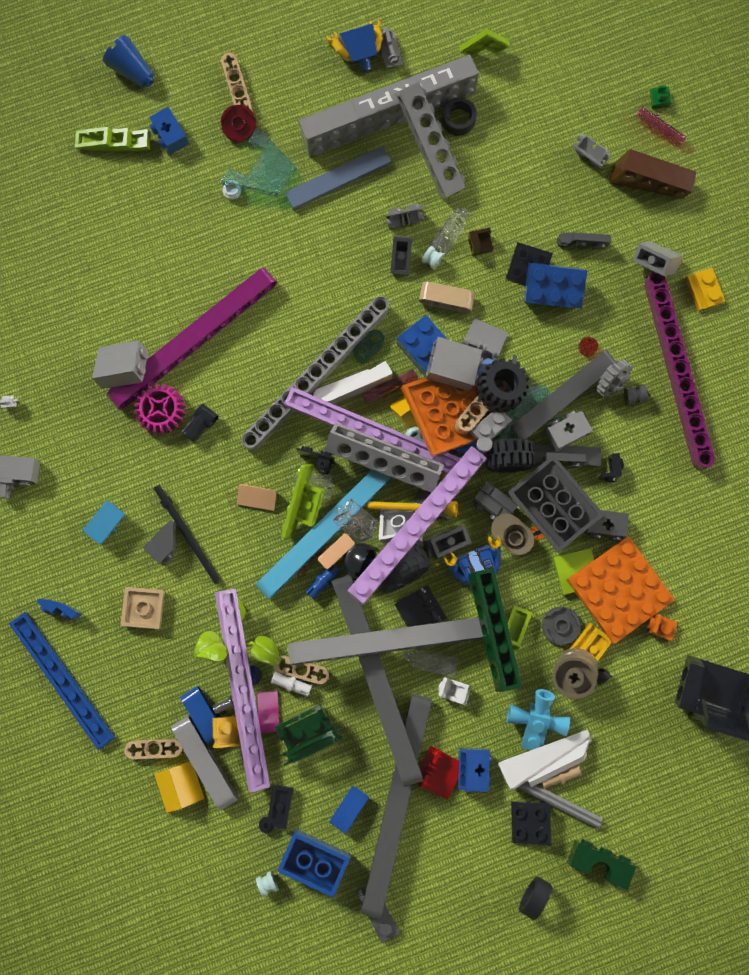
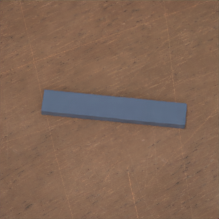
(338, 178)

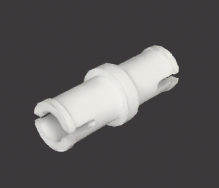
(291, 684)

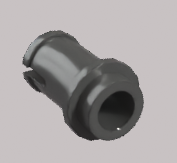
(224, 706)

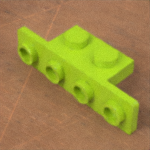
(304, 502)

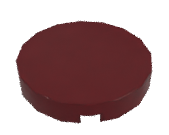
(238, 123)

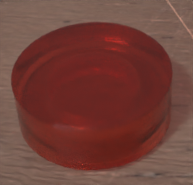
(588, 346)

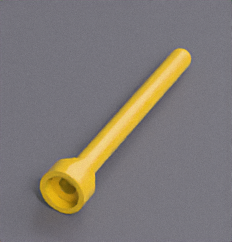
(451, 510)

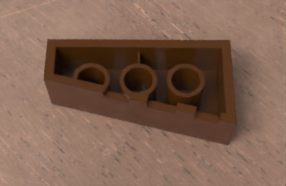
(652, 175)

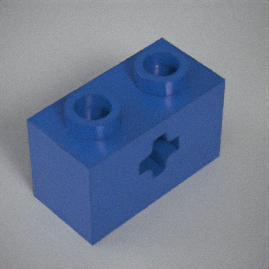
(163, 122)
(469, 777)

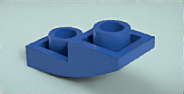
(54, 607)
(349, 809)

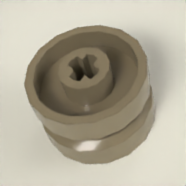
(575, 673)

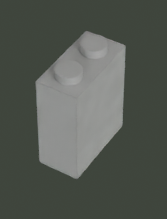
(120, 364)
(454, 364)

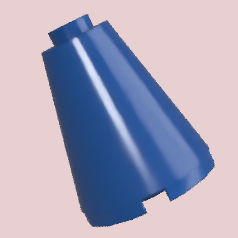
(128, 62)

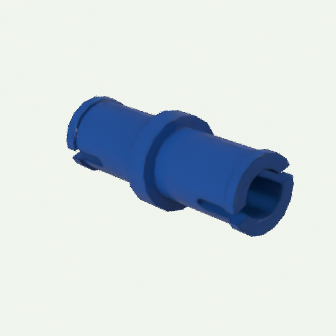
(322, 582)

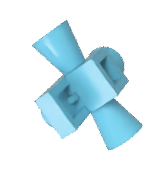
(538, 720)

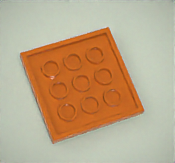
(436, 411)
(620, 590)

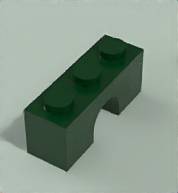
(619, 869)

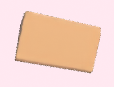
(257, 497)
(336, 551)

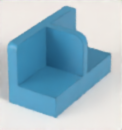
(104, 522)

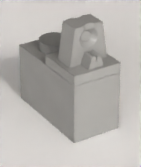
(657, 258)
(17, 470)

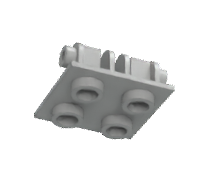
(413, 210)
(486, 338)

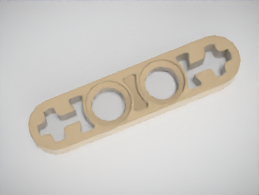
(238, 85)
(473, 418)

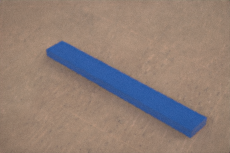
(62, 680)

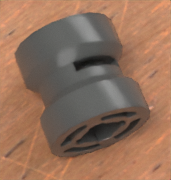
(635, 395)

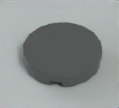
(561, 626)

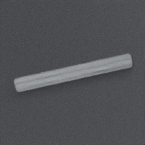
(562, 804)

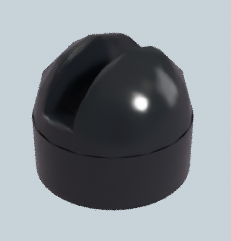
(603, 676)

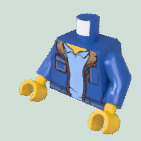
(476, 560)

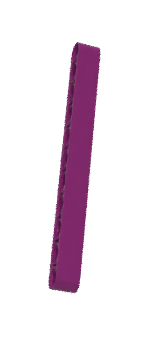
(196, 335)
(685, 378)

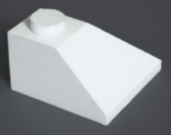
(391, 522)

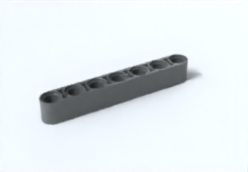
(563, 395)

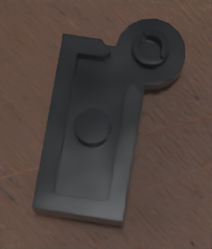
(278, 809)

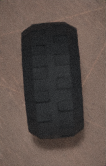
(409, 568)

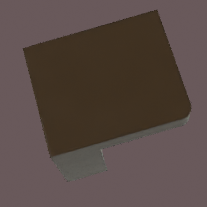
(480, 241)

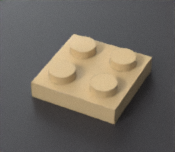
(142, 608)

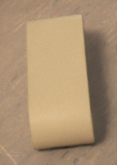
(446, 297)

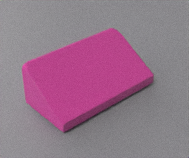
(268, 711)

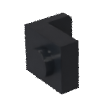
(615, 466)

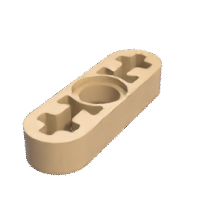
(305, 677)
(139, 744)

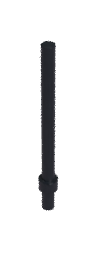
(167, 503)

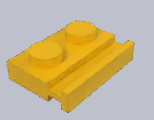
(705, 289)
(593, 641)
(225, 732)

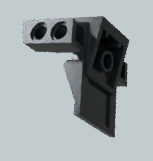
(715, 697)

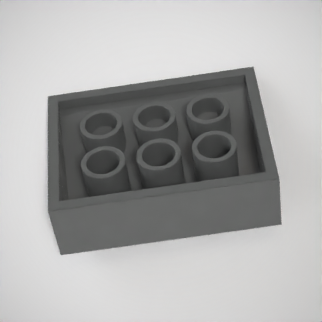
(555, 503)

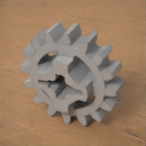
(614, 378)

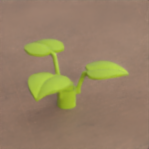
(211, 646)

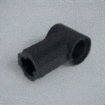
(202, 419)

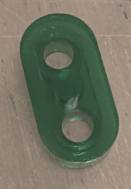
(370, 346)

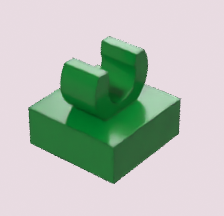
(660, 97)

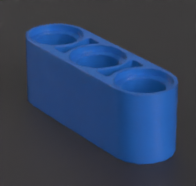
(200, 712)

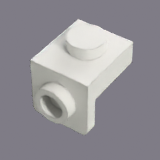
(454, 690)

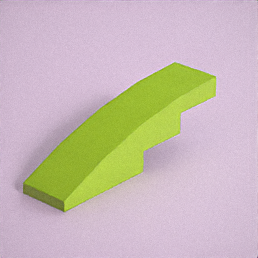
(112, 140)

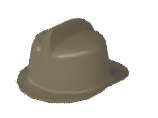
(513, 533)

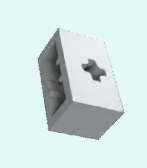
(579, 429)

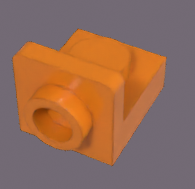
(661, 627)

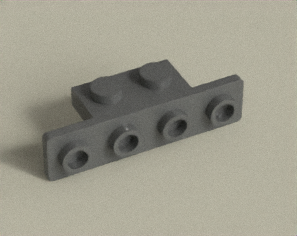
(570, 455)

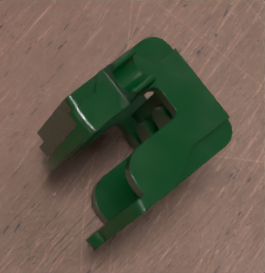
(304, 730)

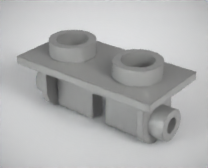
(390, 49)
(584, 148)

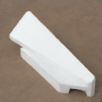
(354, 384)
(545, 761)

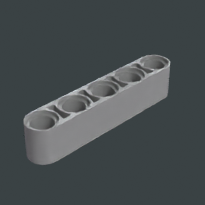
(204, 763)

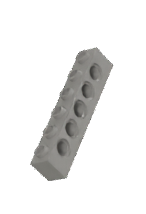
(421, 134)
(394, 456)

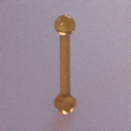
(302, 572)

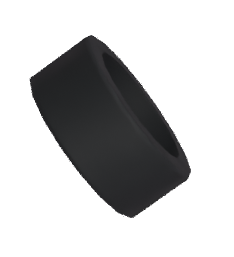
(459, 103)
(535, 898)

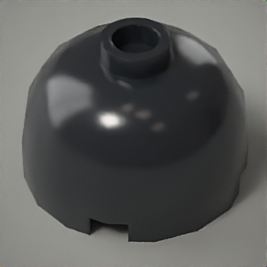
(359, 558)

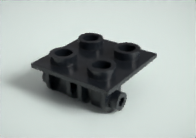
(522, 257)
(324, 458)
(420, 608)
(531, 823)

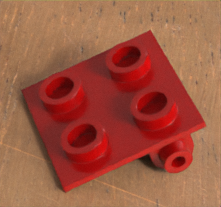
(439, 772)

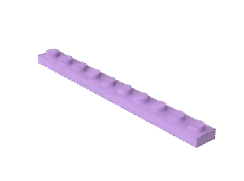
(332, 414)
(416, 526)
(242, 690)

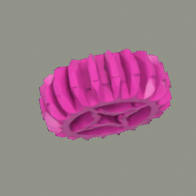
(154, 414)

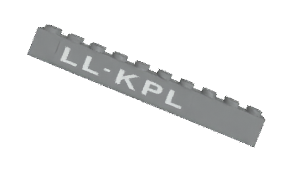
(381, 108)

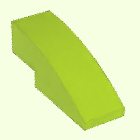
(517, 625)

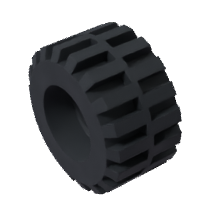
(509, 373)
(511, 456)

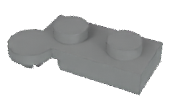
(489, 428)

